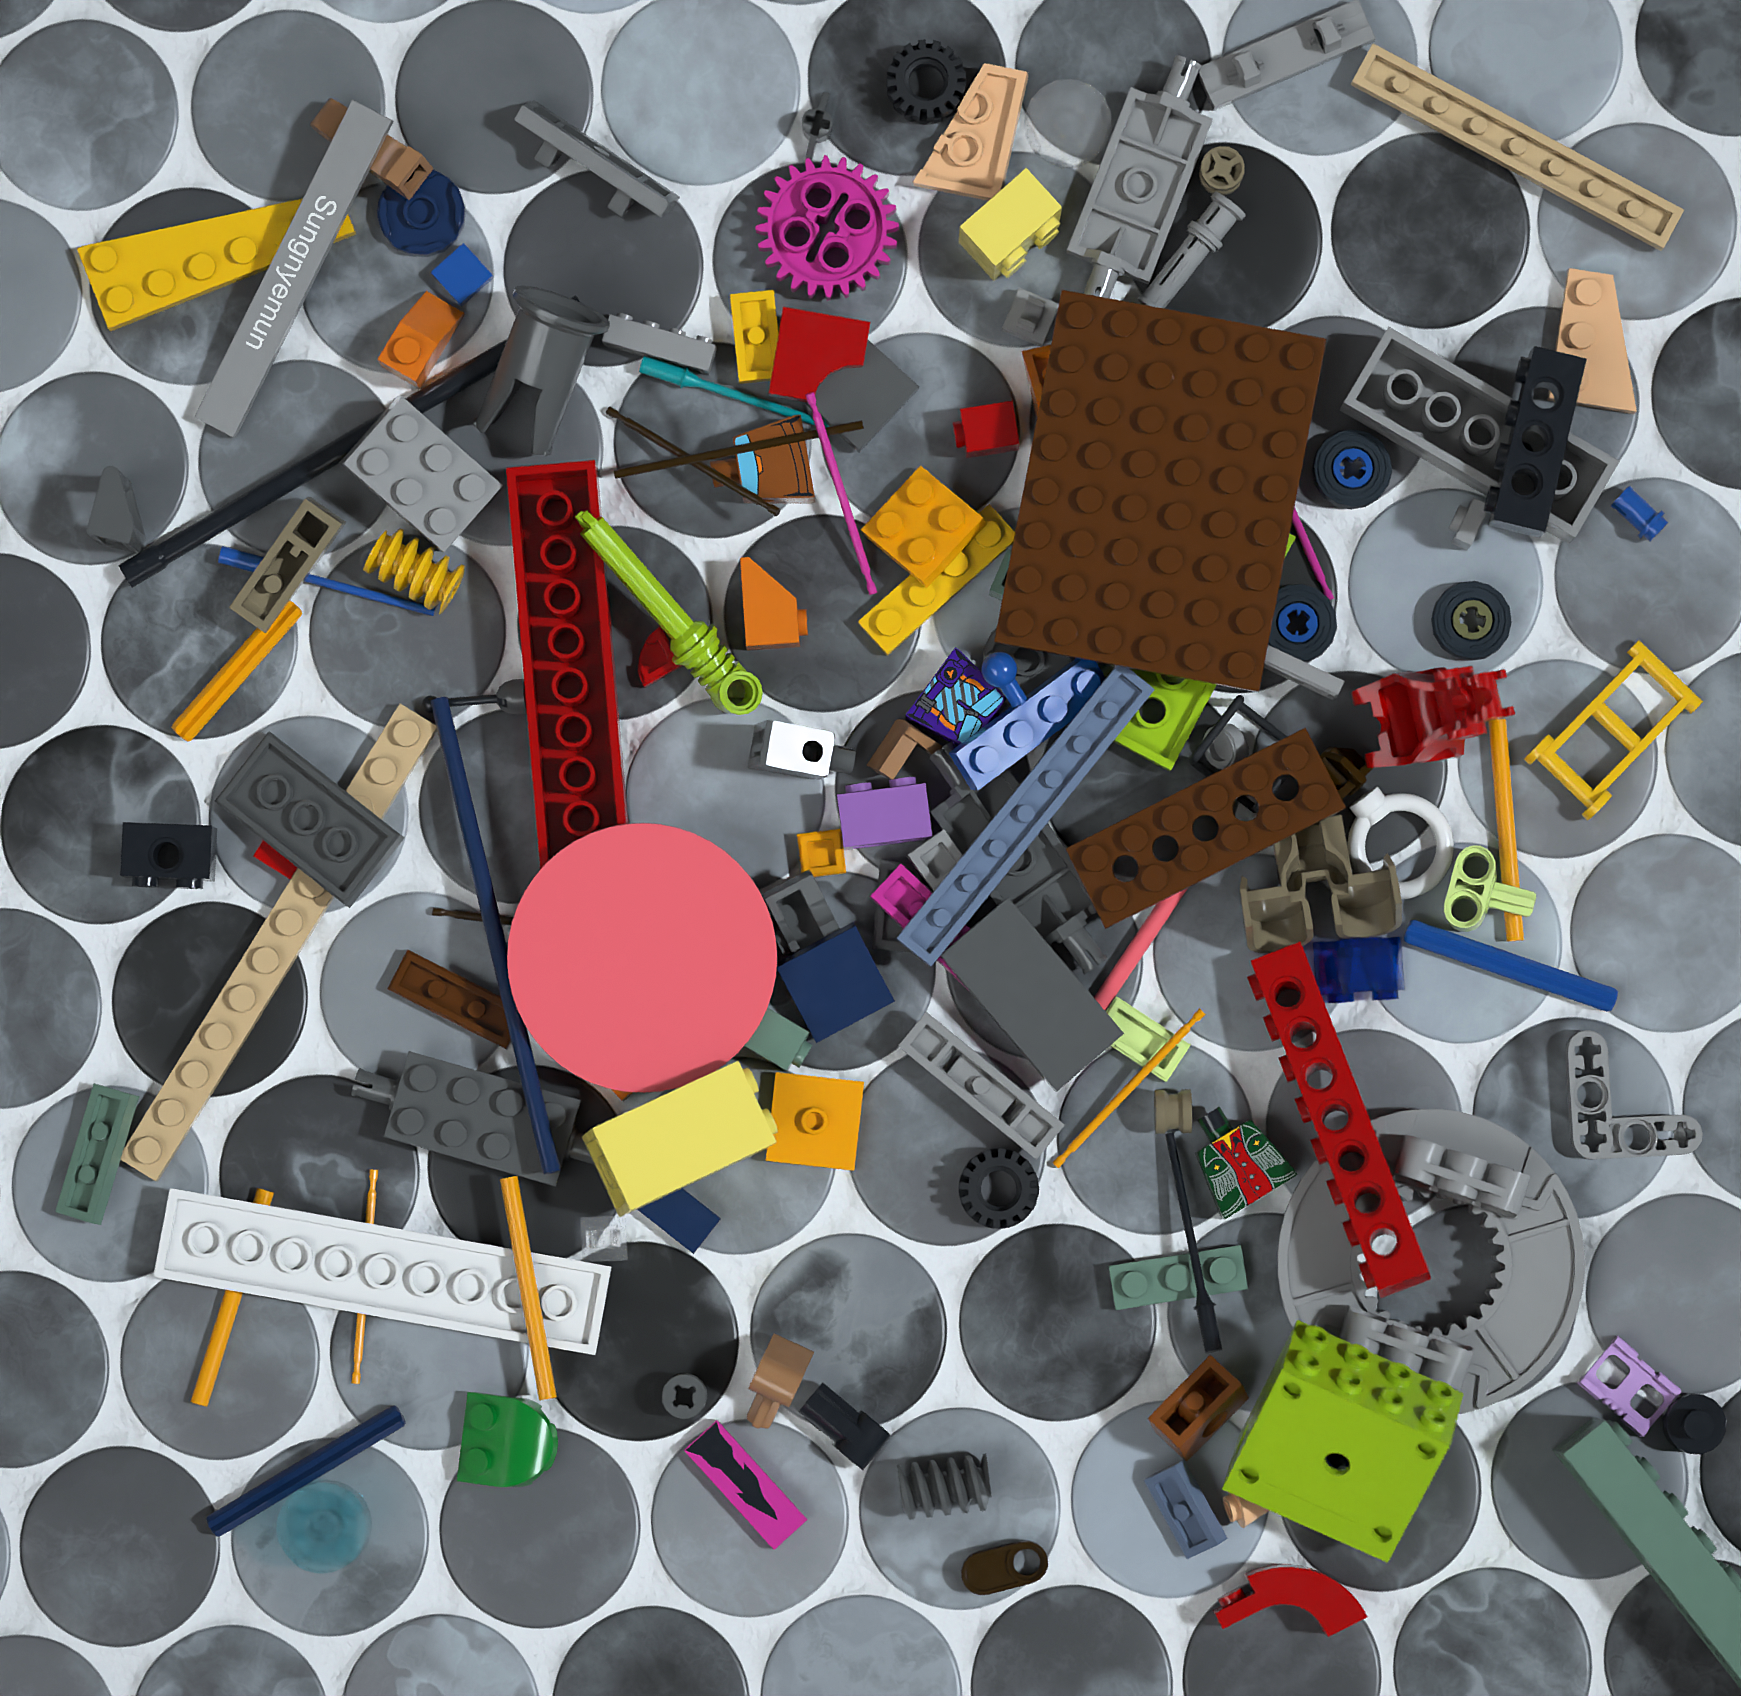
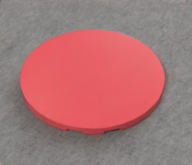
(642, 957)

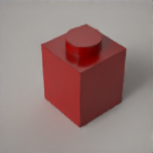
(987, 429)

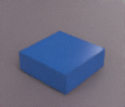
(462, 274)

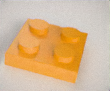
(923, 526)

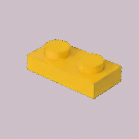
(754, 334)

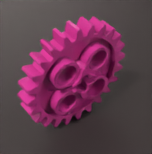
(792, 210)

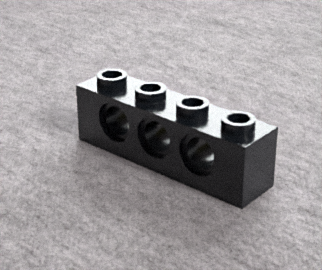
(1563, 377)

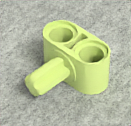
(1484, 892)

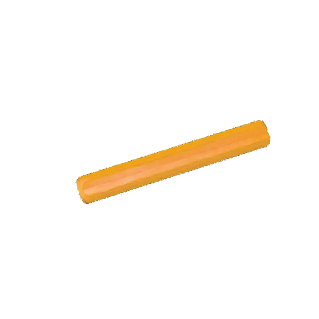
(233, 674)

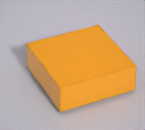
(822, 853)

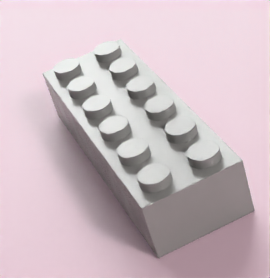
(1459, 426)

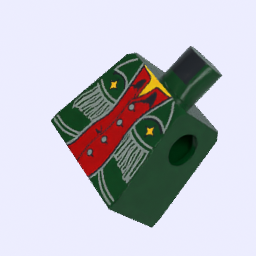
(1239, 1163)

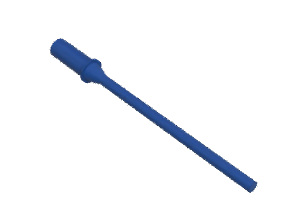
(249, 562)

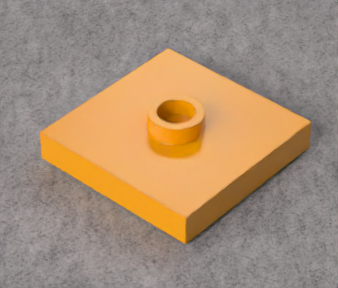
(816, 1121)

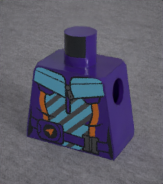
(956, 701)

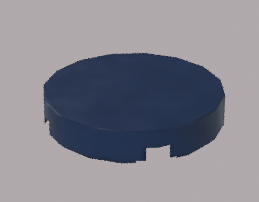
(426, 221)

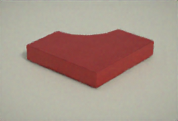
(813, 348)

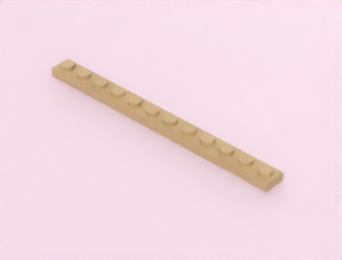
(266, 963)

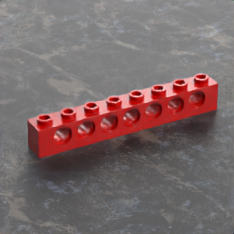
(1291, 970)

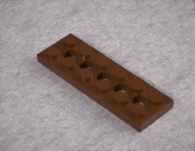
(1210, 797)

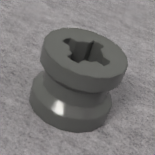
(689, 1391)

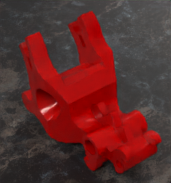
(1430, 713)

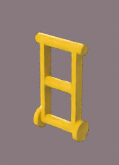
(1596, 798)

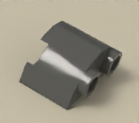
(799, 913)

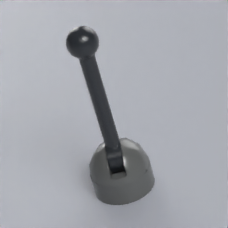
(509, 698)

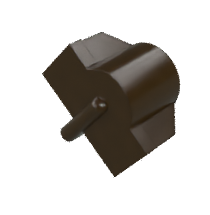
(1345, 769)

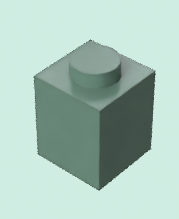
(780, 1041)

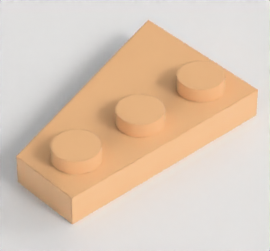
(978, 143)
(1593, 330)

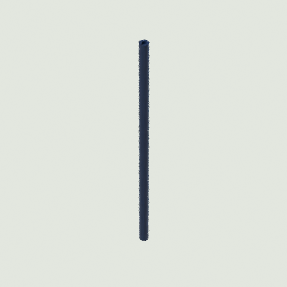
(494, 934)

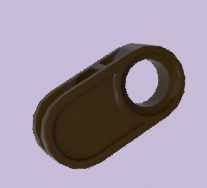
(994, 1568)

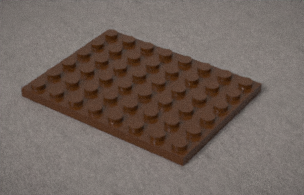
(1160, 490)

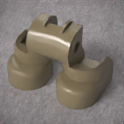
(1360, 903)

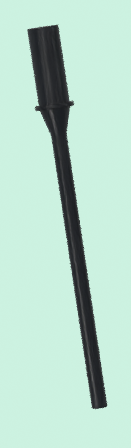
(1204, 1304)

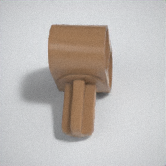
(777, 1379)

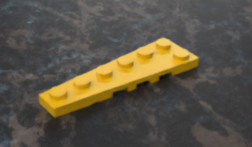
(181, 262)

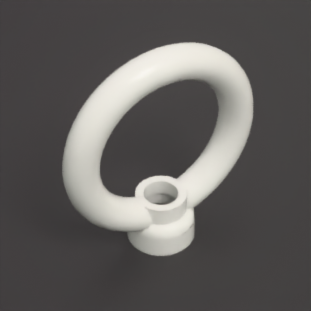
(1372, 808)

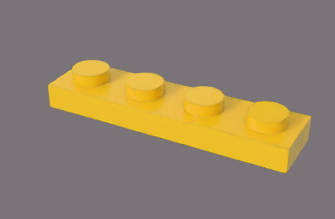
(913, 604)

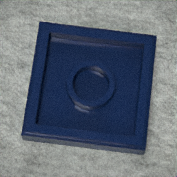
(834, 982)

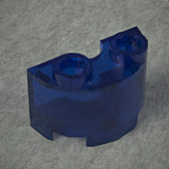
(1359, 967)

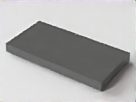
(309, 819)
(1031, 994)

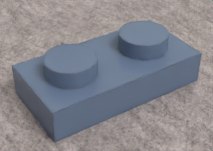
(1185, 1509)

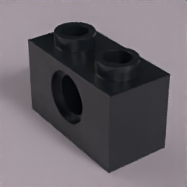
(144, 841)

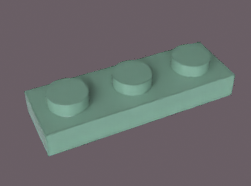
(97, 1154)
(1173, 1277)

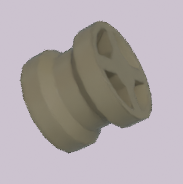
(1224, 160)
(1173, 1111)

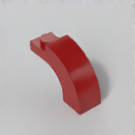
(1292, 1585)

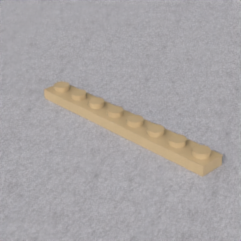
(1517, 147)

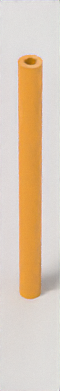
(1505, 820)
(528, 1288)
(221, 1330)

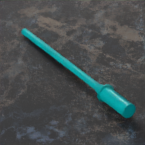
(686, 378)

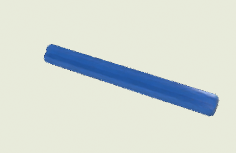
(1510, 965)

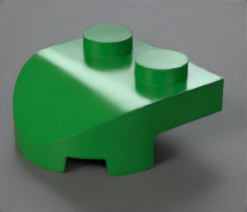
(505, 1441)

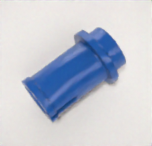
(1639, 514)

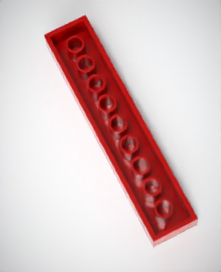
(566, 655)

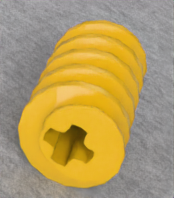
(414, 569)

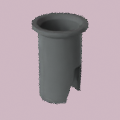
(544, 352)

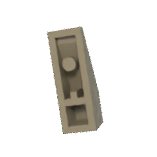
(287, 564)

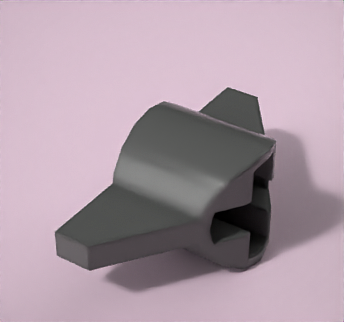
(817, 125)

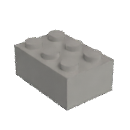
(421, 474)

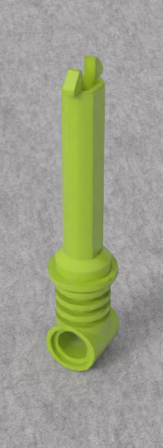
(691, 641)

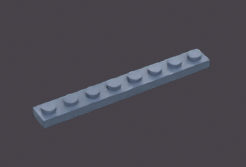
(1024, 814)

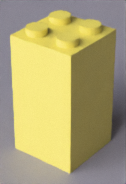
(680, 1138)

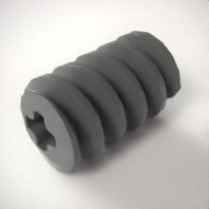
(945, 1487)

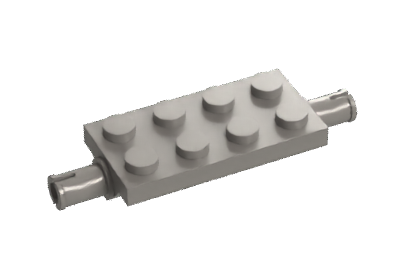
(1140, 182)

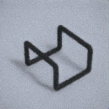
(1237, 704)

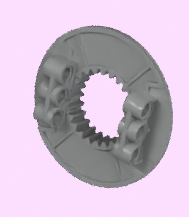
(1530, 1221)

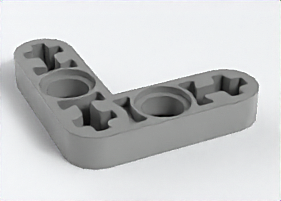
(1614, 1128)

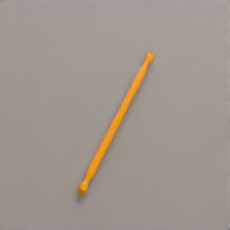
(1131, 1085)
(361, 1318)

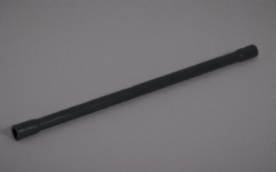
(159, 556)

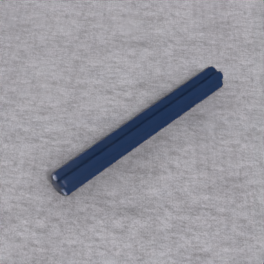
(305, 1471)

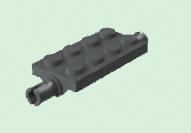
(1040, 881)
(472, 1116)

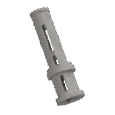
(1203, 238)

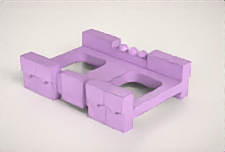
(1620, 1397)

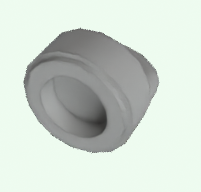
(1227, 748)

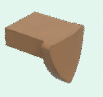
(897, 748)

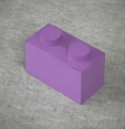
(884, 814)

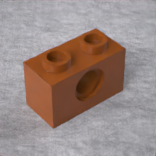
(1198, 1408)

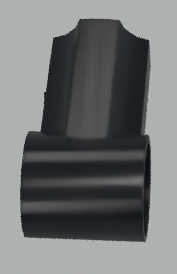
(852, 1431)

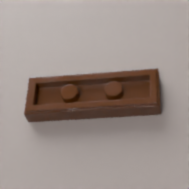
(451, 997)

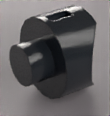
(1694, 1424)

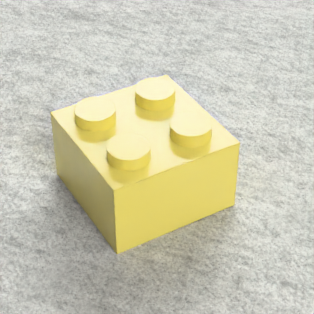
(1011, 225)

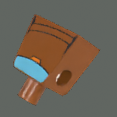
(773, 473)

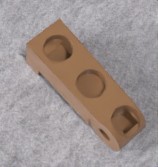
(394, 160)

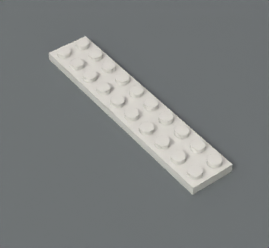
(375, 1270)

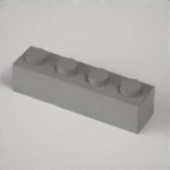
(660, 344)

